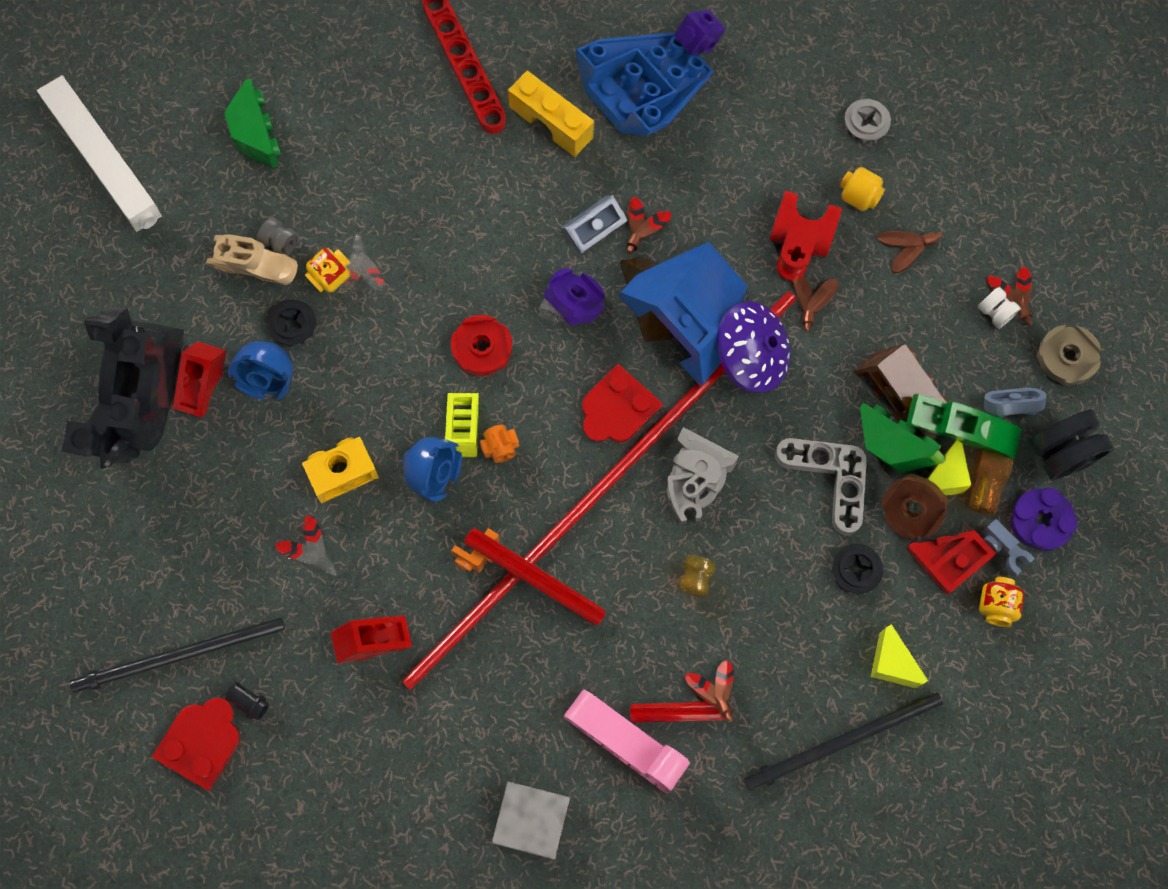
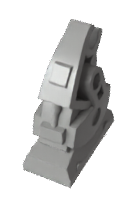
(697, 470)

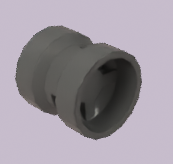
(279, 238)

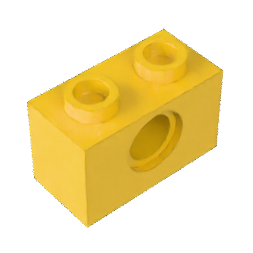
(330, 484)

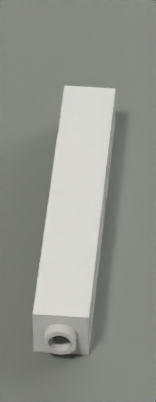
(100, 154)

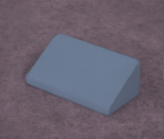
(594, 223)

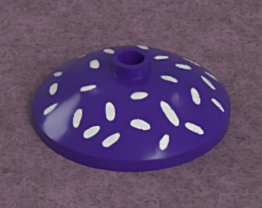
(753, 347)

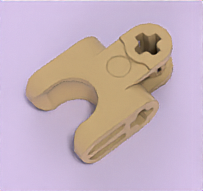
(248, 257)

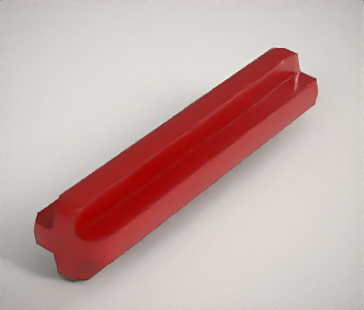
(674, 712)

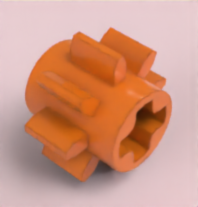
(499, 443)

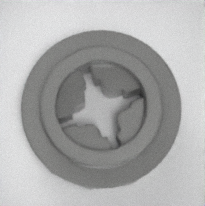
(863, 109)

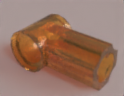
(990, 477)

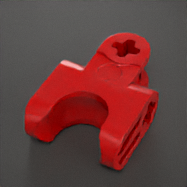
(801, 237)

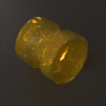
(696, 575)

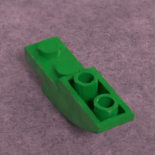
(964, 424)

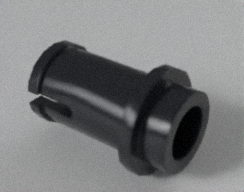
(247, 701)

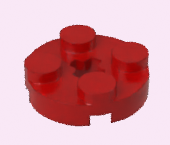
(491, 359)

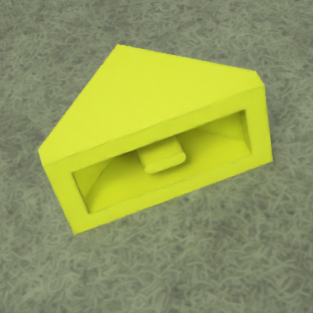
(953, 474)
(895, 662)

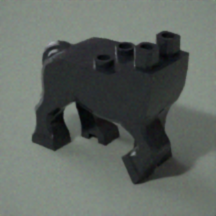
(132, 388)

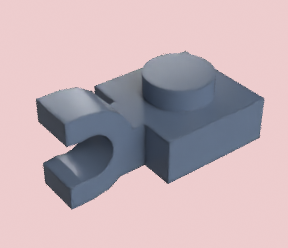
(1005, 545)

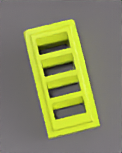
(466, 440)

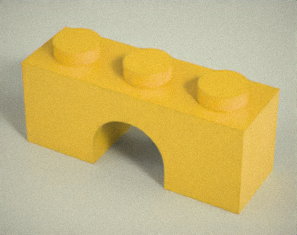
(567, 123)

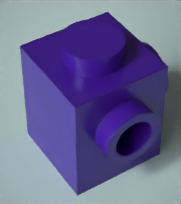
(699, 32)

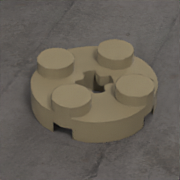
(1057, 366)

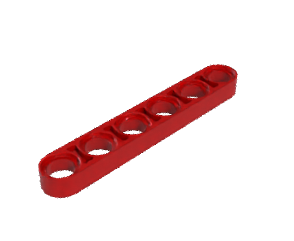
(465, 61)

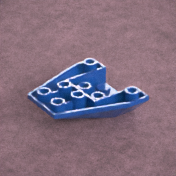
(641, 79)
(690, 300)

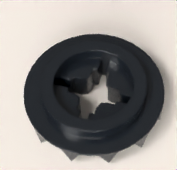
(290, 310)
(866, 558)

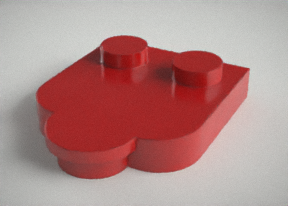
(617, 407)
(200, 742)

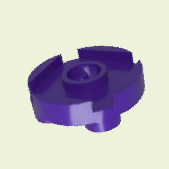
(562, 295)
(1049, 502)

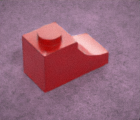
(197, 376)
(369, 638)

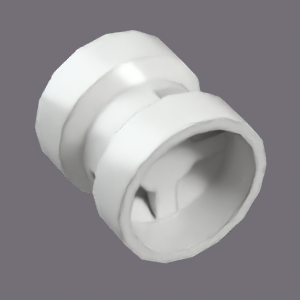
(1004, 312)

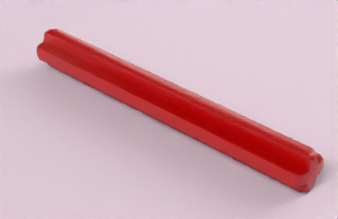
(534, 576)

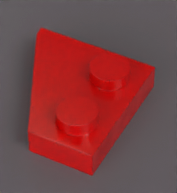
(952, 558)

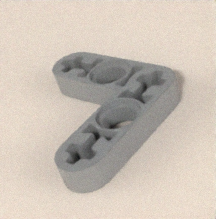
(837, 466)

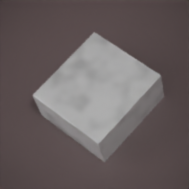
(531, 820)

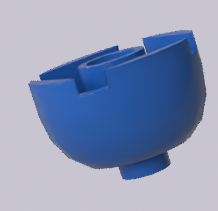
(256, 367)
(430, 466)

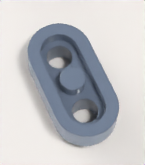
(1015, 401)

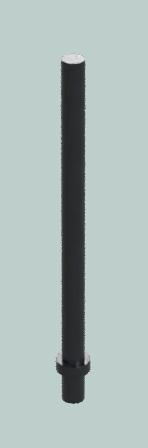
(96, 679)
(769, 774)

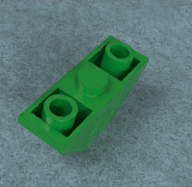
(250, 126)
(896, 442)

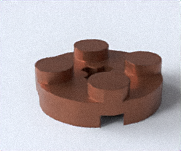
(926, 494)

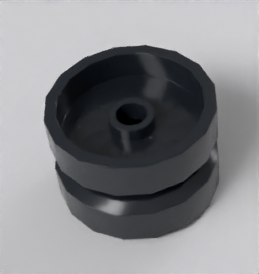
(1071, 444)

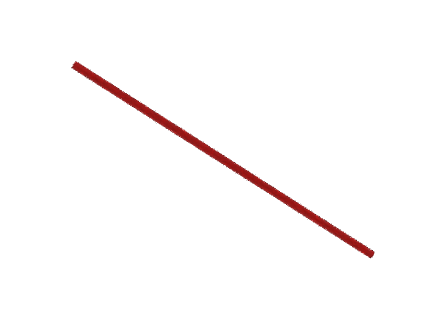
(572, 517)

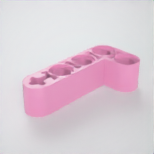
(627, 742)

